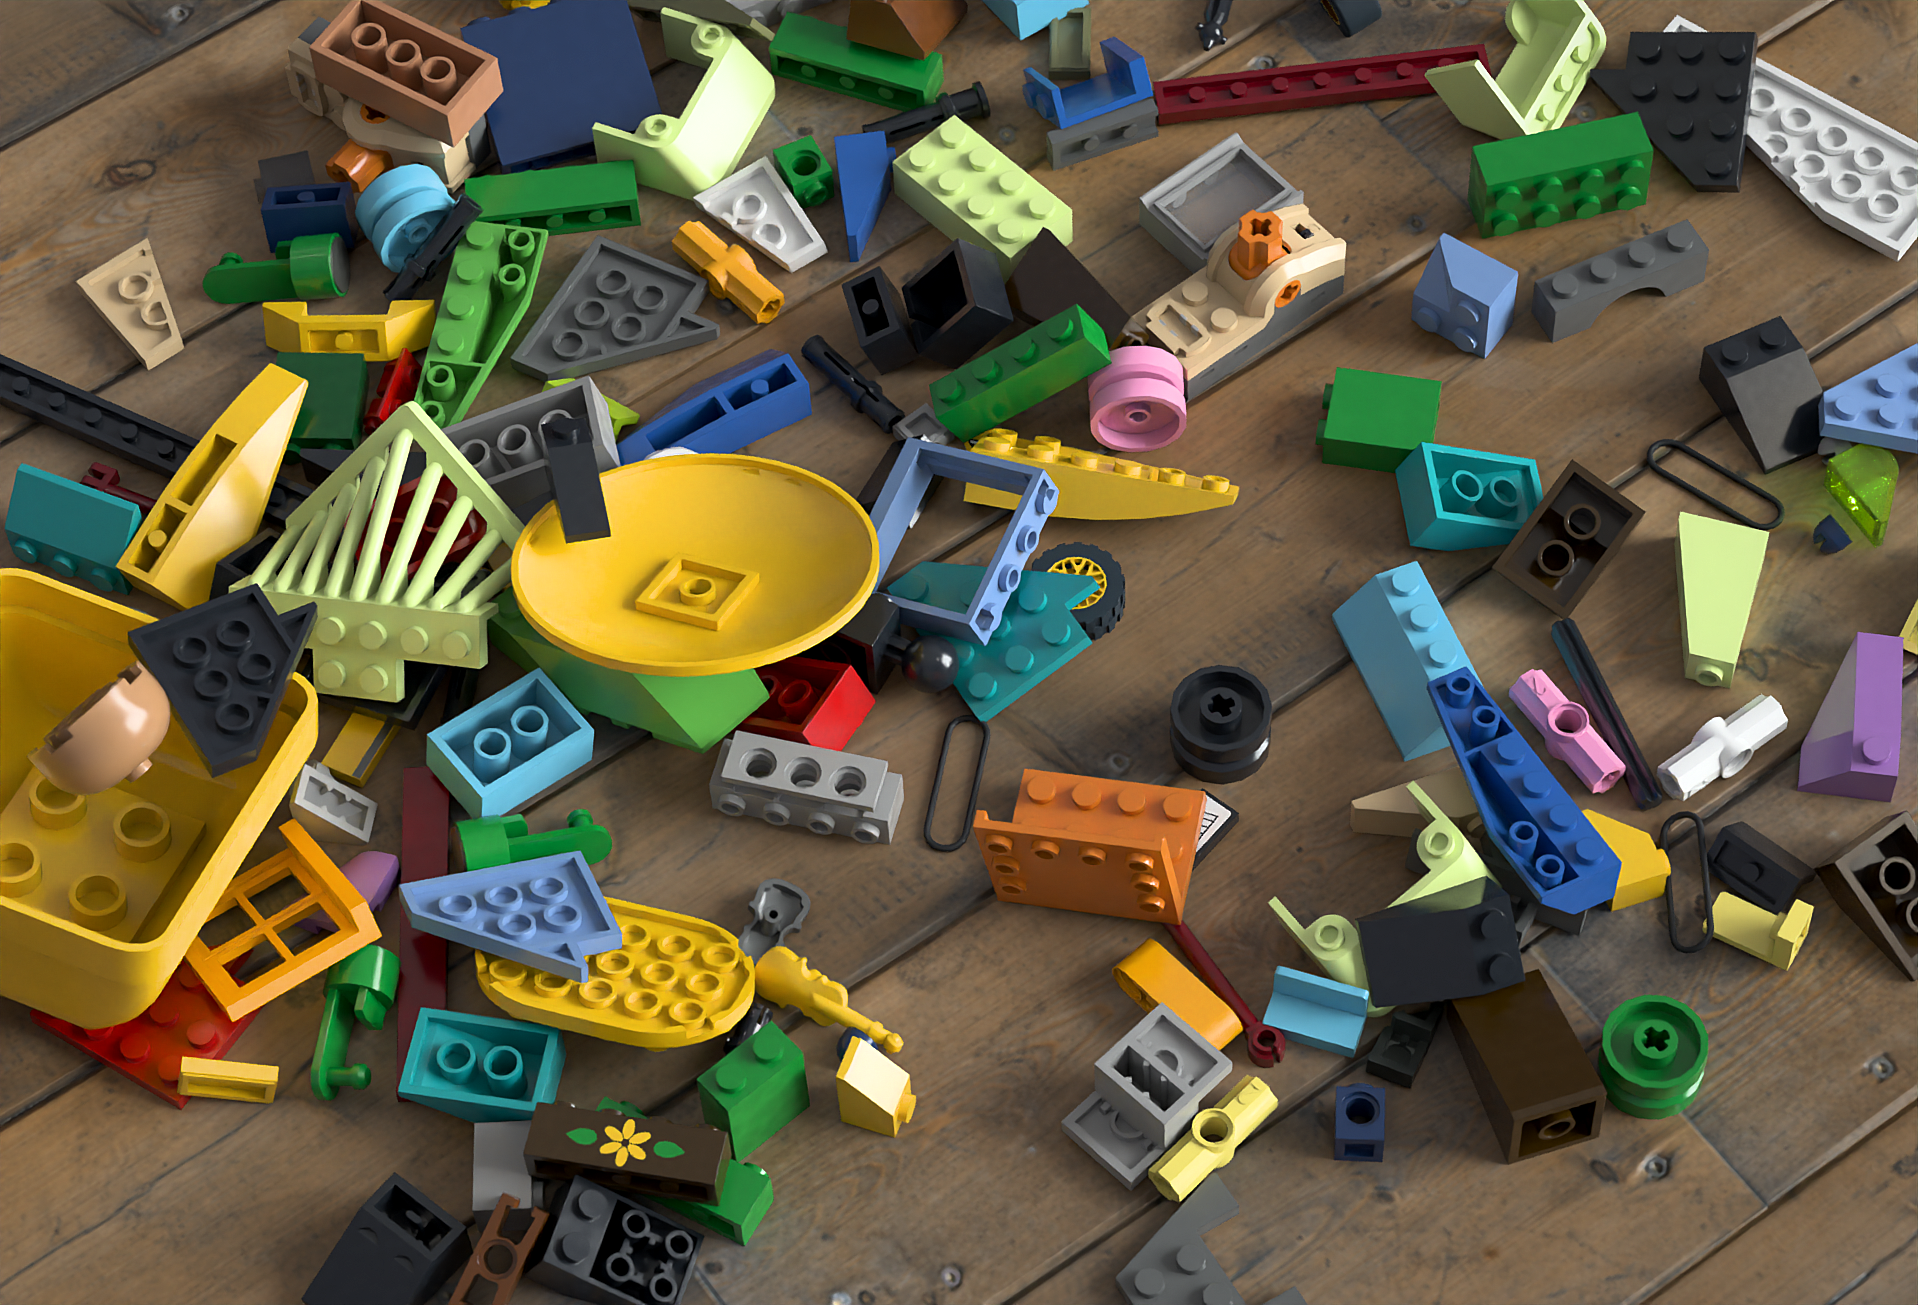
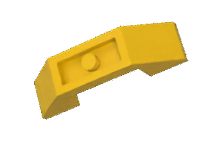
(377, 336)

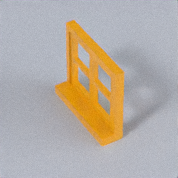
(327, 891)

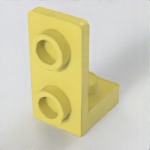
(1759, 931)

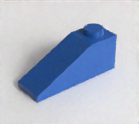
(864, 184)

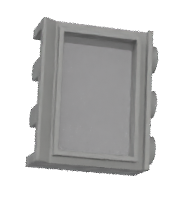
(1209, 197)

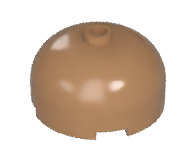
(107, 735)

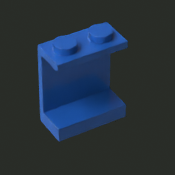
(1121, 85)

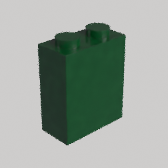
(332, 403)

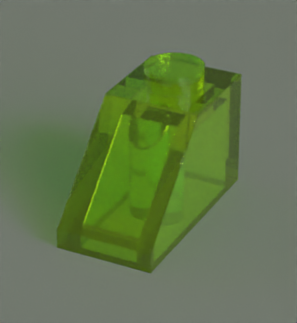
(1864, 486)

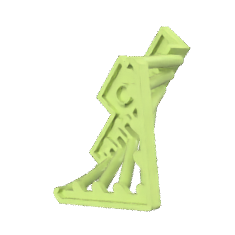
(375, 625)

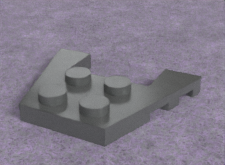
(1178, 1264)

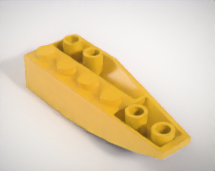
(1098, 484)
(216, 494)

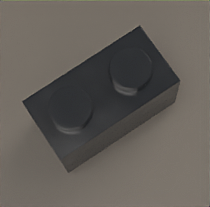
(880, 320)

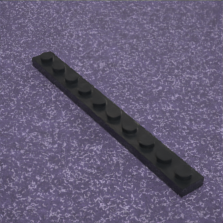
(120, 430)

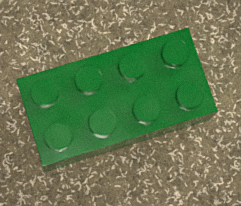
(1559, 175)

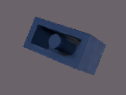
(309, 211)

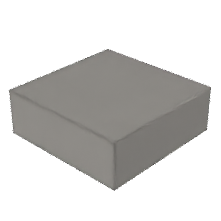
(923, 422)

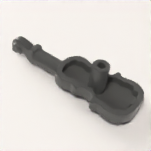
(776, 911)

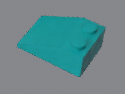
(1465, 496)
(482, 1066)

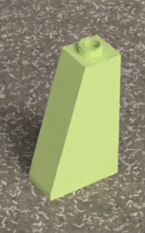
(1716, 588)

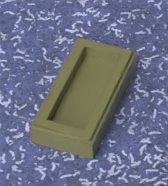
(1070, 46)

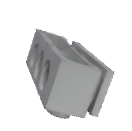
(807, 787)

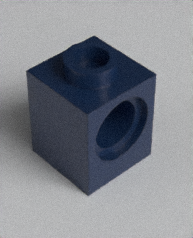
(1355, 1140)

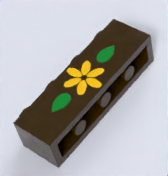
(628, 1152)

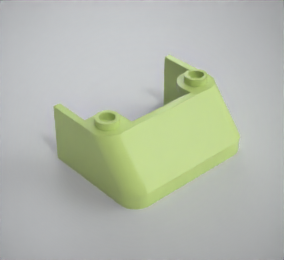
(1540, 78)
(715, 127)
(1335, 942)

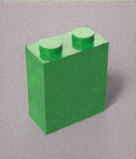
(1376, 418)
(755, 1090)

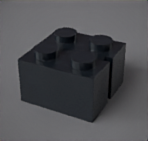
(957, 304)

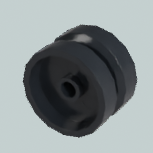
(1220, 724)

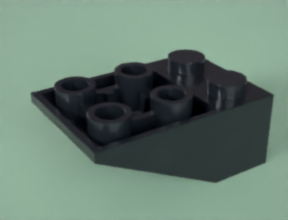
(612, 1249)
(392, 1251)

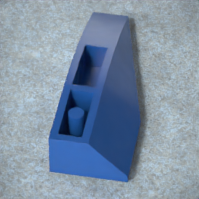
(726, 410)
(1522, 801)

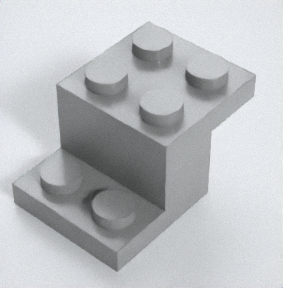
(1145, 1095)

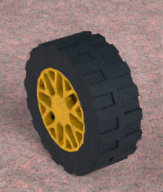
(1105, 606)

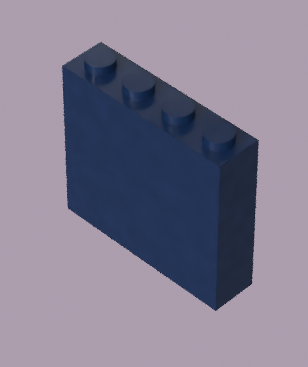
(559, 77)

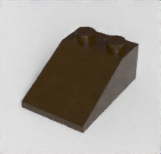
(1569, 540)
(1878, 887)

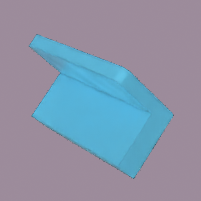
(1317, 1011)

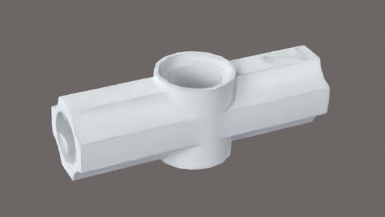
(1722, 747)

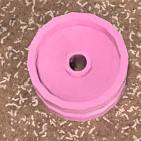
(1137, 400)

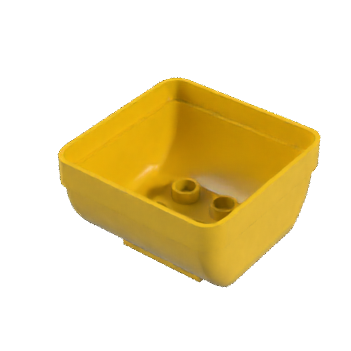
(122, 879)

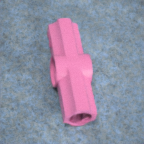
(1583, 748)

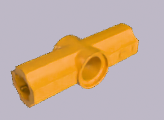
(729, 272)

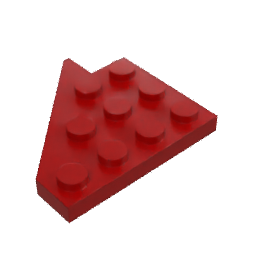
(151, 1046)

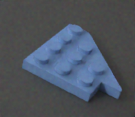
(1876, 405)
(527, 911)

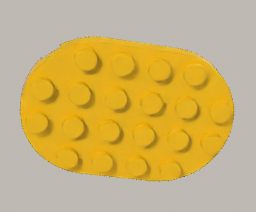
(662, 990)

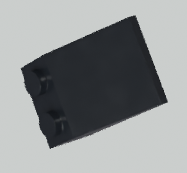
(1766, 392)
(1441, 946)

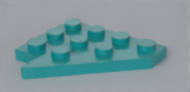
(1029, 643)

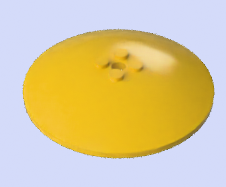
(703, 569)

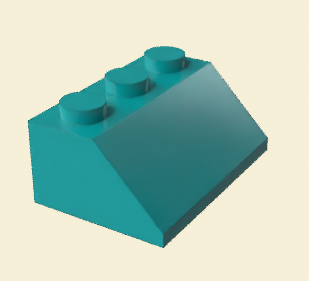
(71, 527)

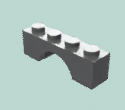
(1576, 295)

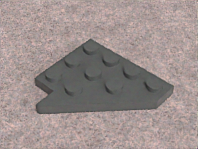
(614, 313)

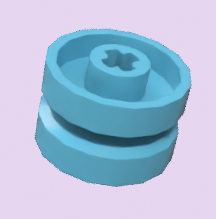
(402, 211)

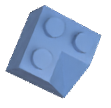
(1465, 296)

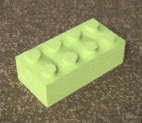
(978, 194)

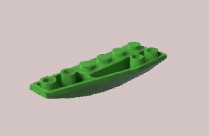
(478, 313)

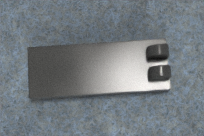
(1102, 134)

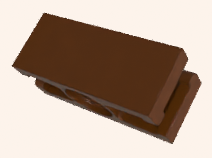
(492, 1237)

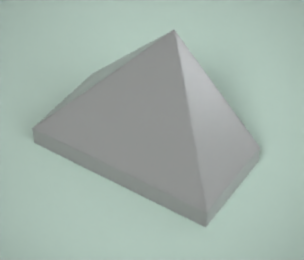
(331, 809)

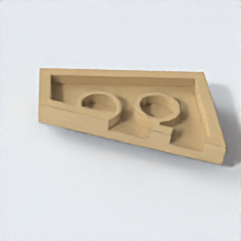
(135, 304)

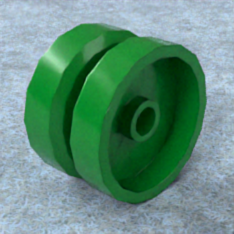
(1652, 1056)

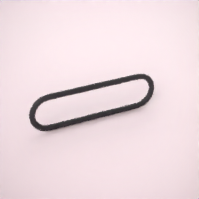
(1670, 442)
(937, 781)
(1705, 881)

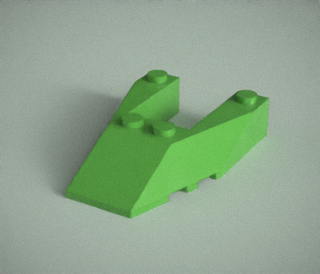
(677, 710)

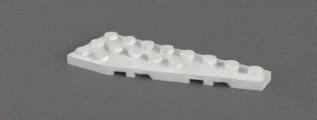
(1833, 158)

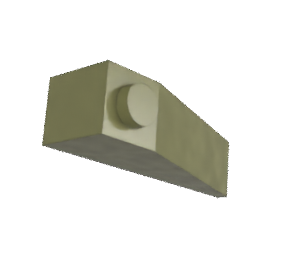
(712, 10)

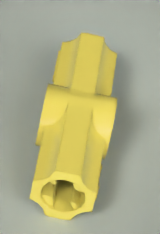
(1194, 1157)

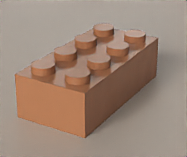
(406, 69)

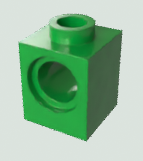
(804, 172)

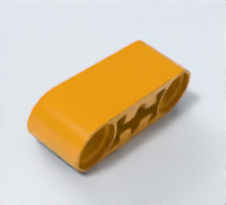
(1155, 976)

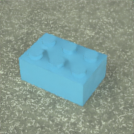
(510, 746)

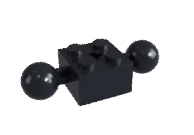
(875, 646)

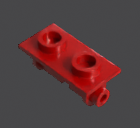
(396, 387)

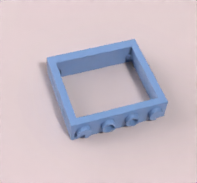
(901, 498)

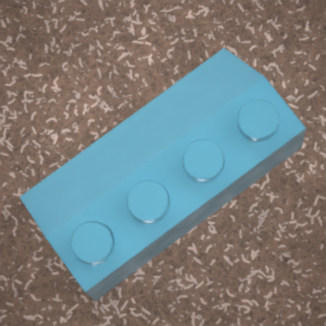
(1398, 646)

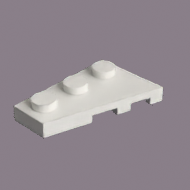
(764, 214)

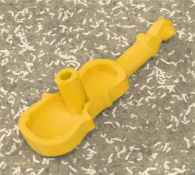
(786, 980)

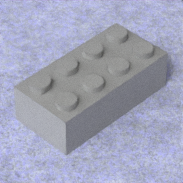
(508, 440)

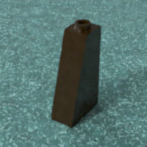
(1055, 280)

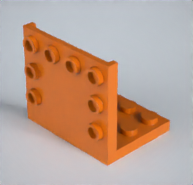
(1095, 846)

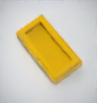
(227, 1080)

